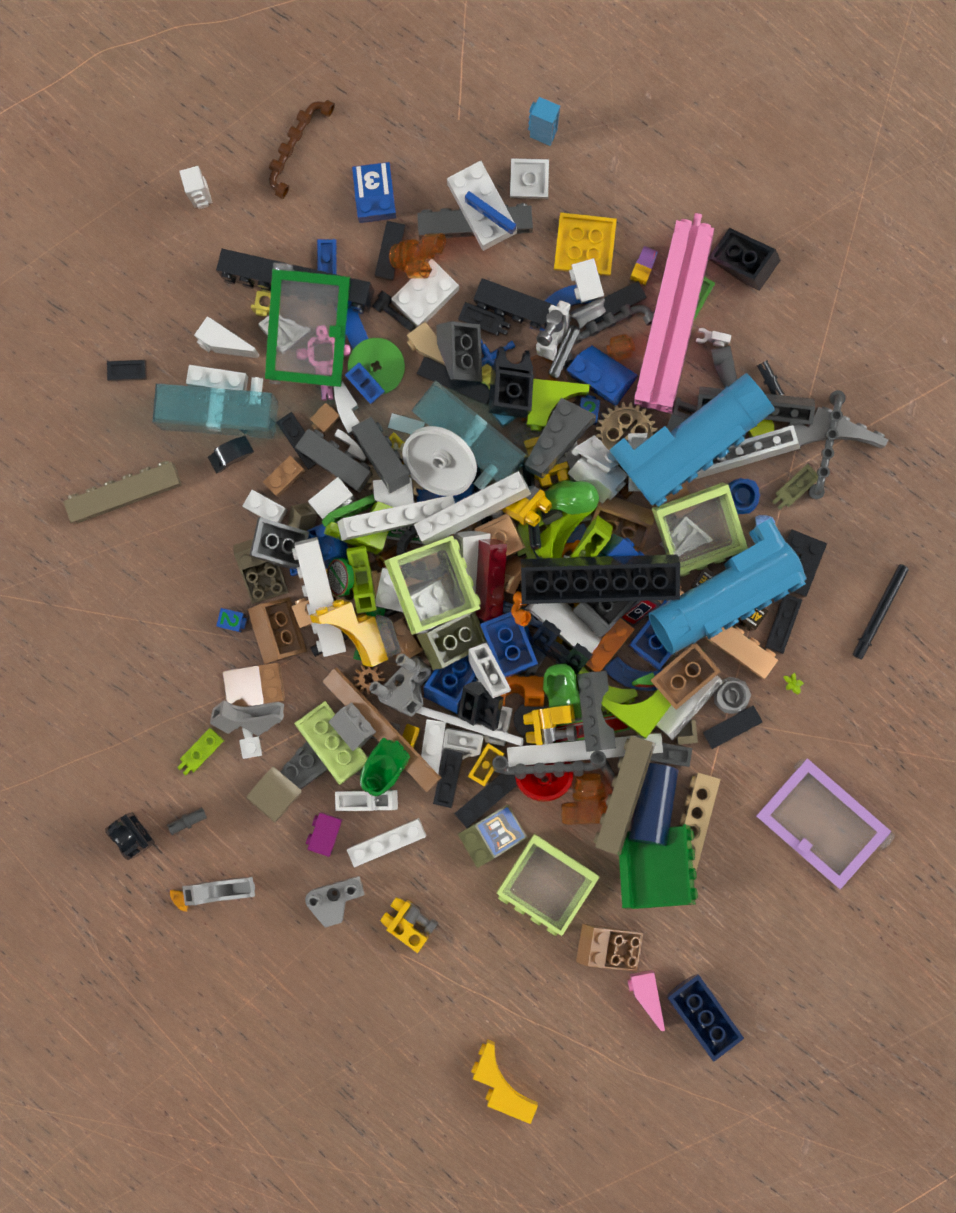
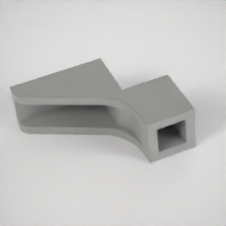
(252, 718)
(219, 890)

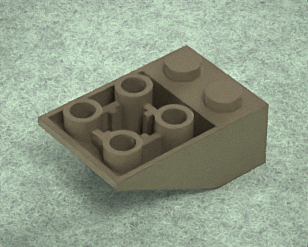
(260, 577)

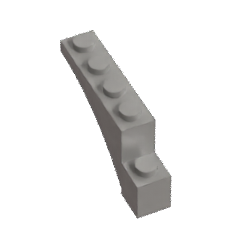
(845, 428)

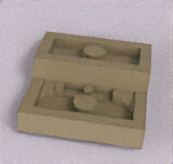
(274, 794)

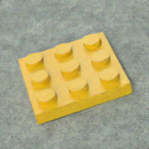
(584, 239)

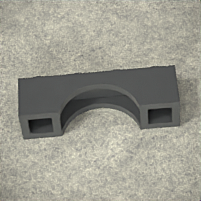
(591, 691)

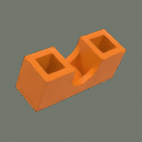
(609, 645)
(529, 688)

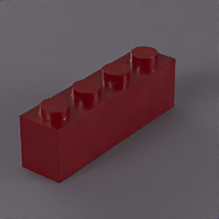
(490, 578)

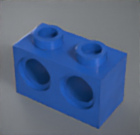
(365, 383)

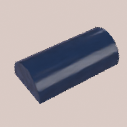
(654, 806)
(704, 1017)

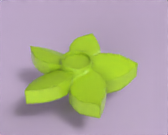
(794, 684)

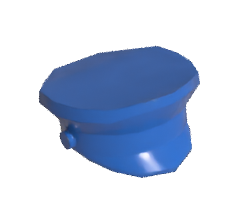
(745, 495)

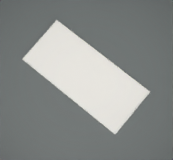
(404, 424)

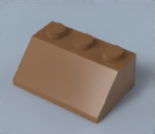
(627, 520)
(276, 630)

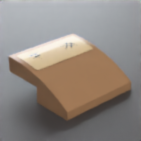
(512, 574)

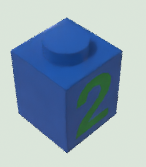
(590, 404)
(231, 620)

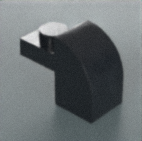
(229, 453)

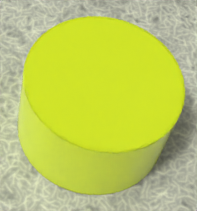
(763, 427)

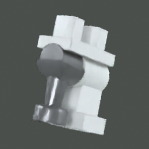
(557, 325)

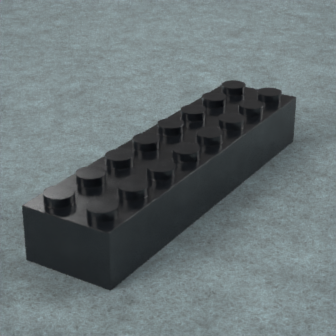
(257, 272)
(600, 579)

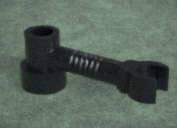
(382, 304)

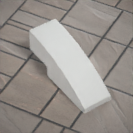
(345, 407)
(364, 801)

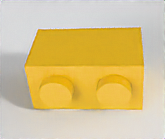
(484, 767)

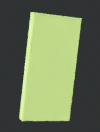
(329, 745)

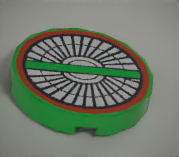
(340, 577)

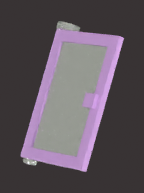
(824, 823)

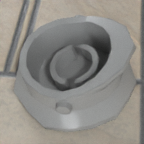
(589, 311)
(732, 695)

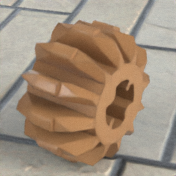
(362, 680)

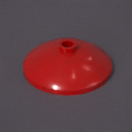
(545, 791)

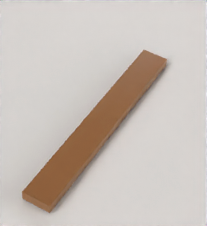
(348, 693)

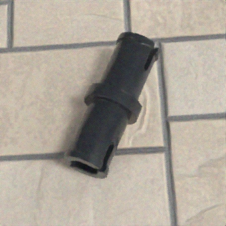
(770, 379)

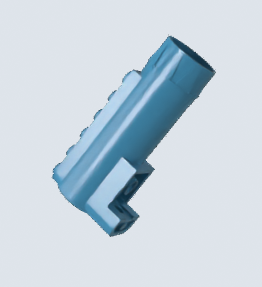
(677, 455)
(746, 585)

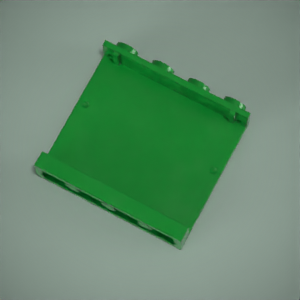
(659, 874)

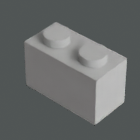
(352, 726)

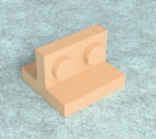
(505, 530)

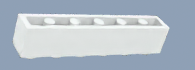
(754, 450)
(472, 509)
(391, 518)
(319, 593)

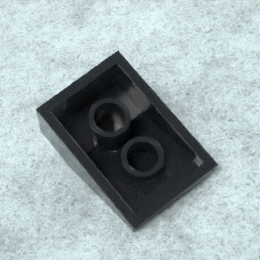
(745, 258)

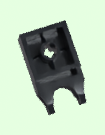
(511, 386)
(129, 836)

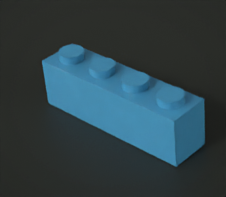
(543, 120)

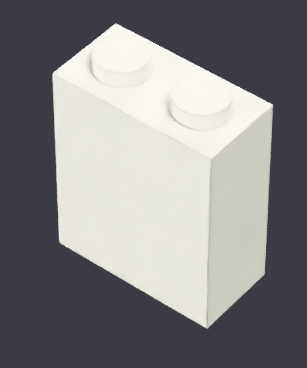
(606, 484)

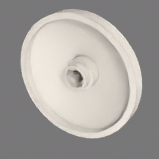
(439, 461)

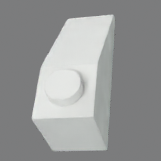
(488, 670)

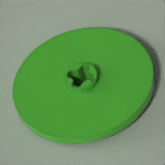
(389, 357)

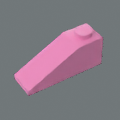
(645, 990)

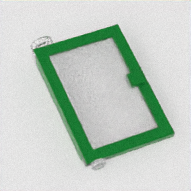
(306, 327)

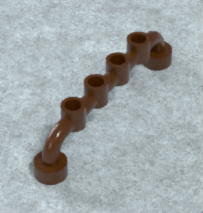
(295, 135)

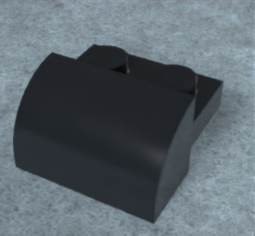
(479, 706)

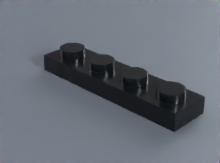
(486, 799)

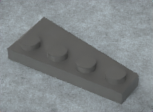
(304, 767)

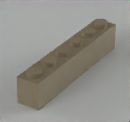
(122, 493)
(624, 795)

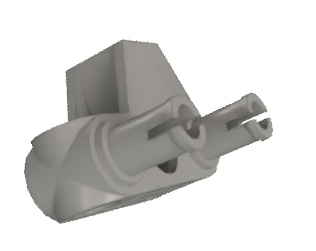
(407, 694)
(330, 908)

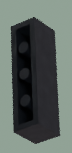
(512, 303)

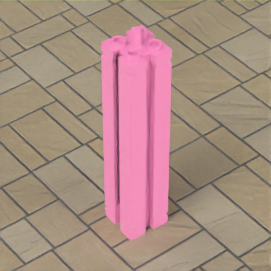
(674, 315)

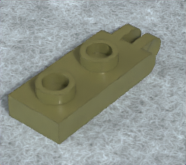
(796, 486)

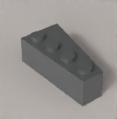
(560, 433)

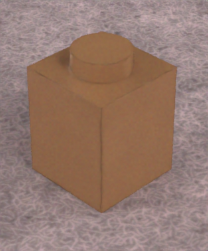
(324, 419)

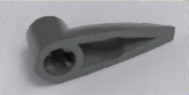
(724, 365)

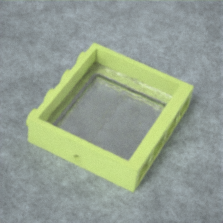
(701, 528)
(432, 584)
(547, 885)

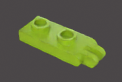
(200, 751)

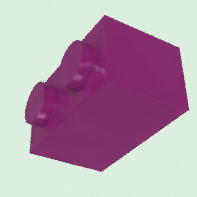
(324, 833)

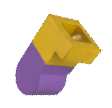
(644, 265)

